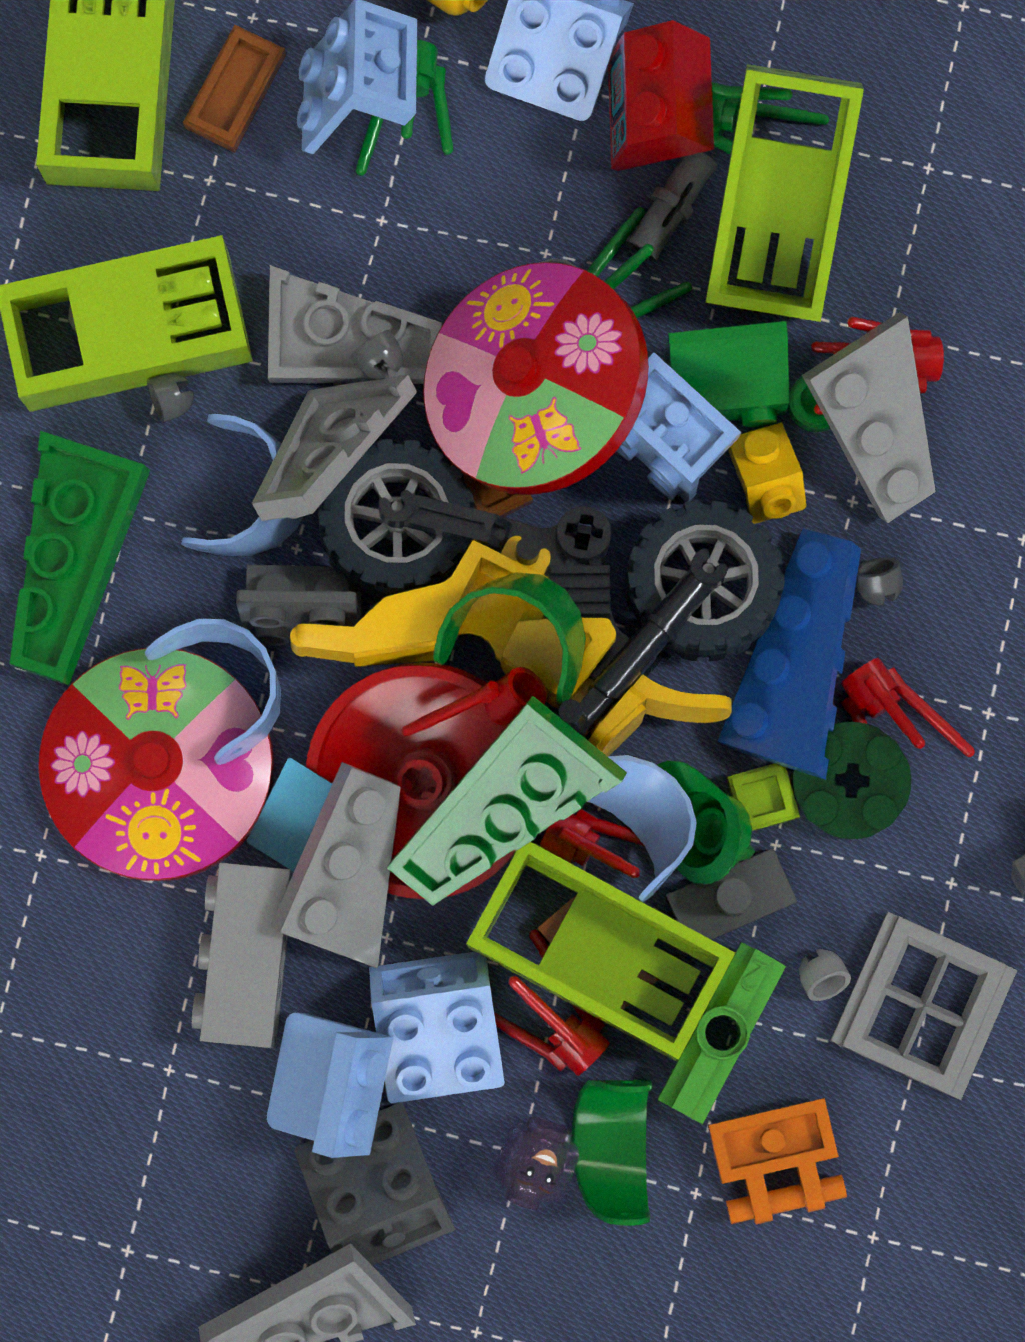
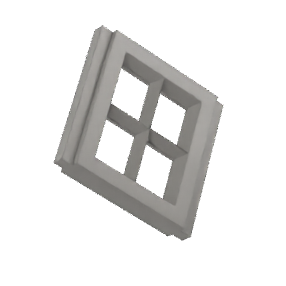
(971, 1027)

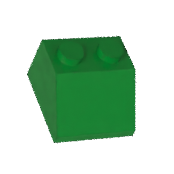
(736, 369)

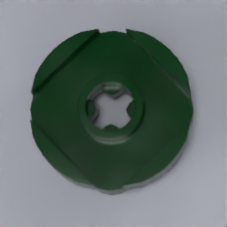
(875, 805)

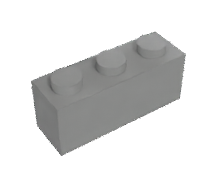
(242, 957)

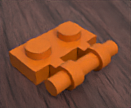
(772, 1143)

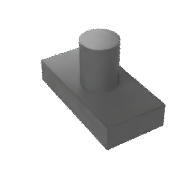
(743, 896)

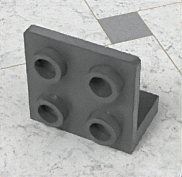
(293, 595)
(378, 1199)

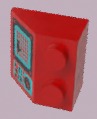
(660, 95)

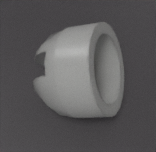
(823, 975)

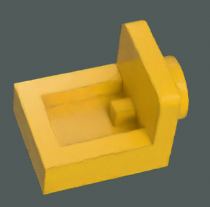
(768, 473)

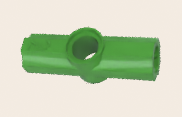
(742, 998)

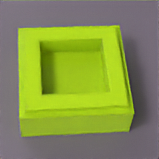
(765, 795)

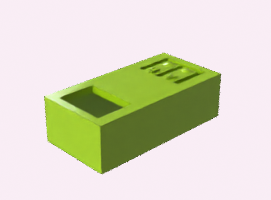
(106, 62)
(784, 192)
(124, 322)
(603, 950)

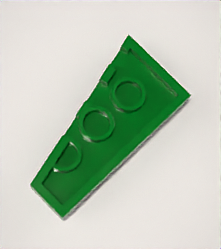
(76, 534)

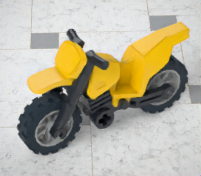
(482, 547)

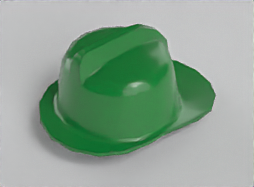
(721, 828)

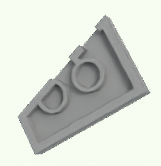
(877, 415)

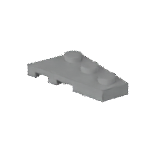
(320, 327)
(326, 442)
(343, 872)
(315, 1305)

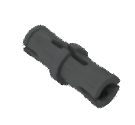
(672, 203)

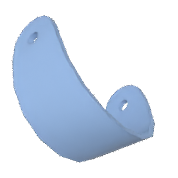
(262, 534)
(226, 632)
(656, 812)

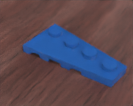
(792, 675)

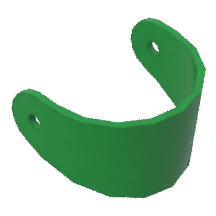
(549, 598)
(612, 1149)

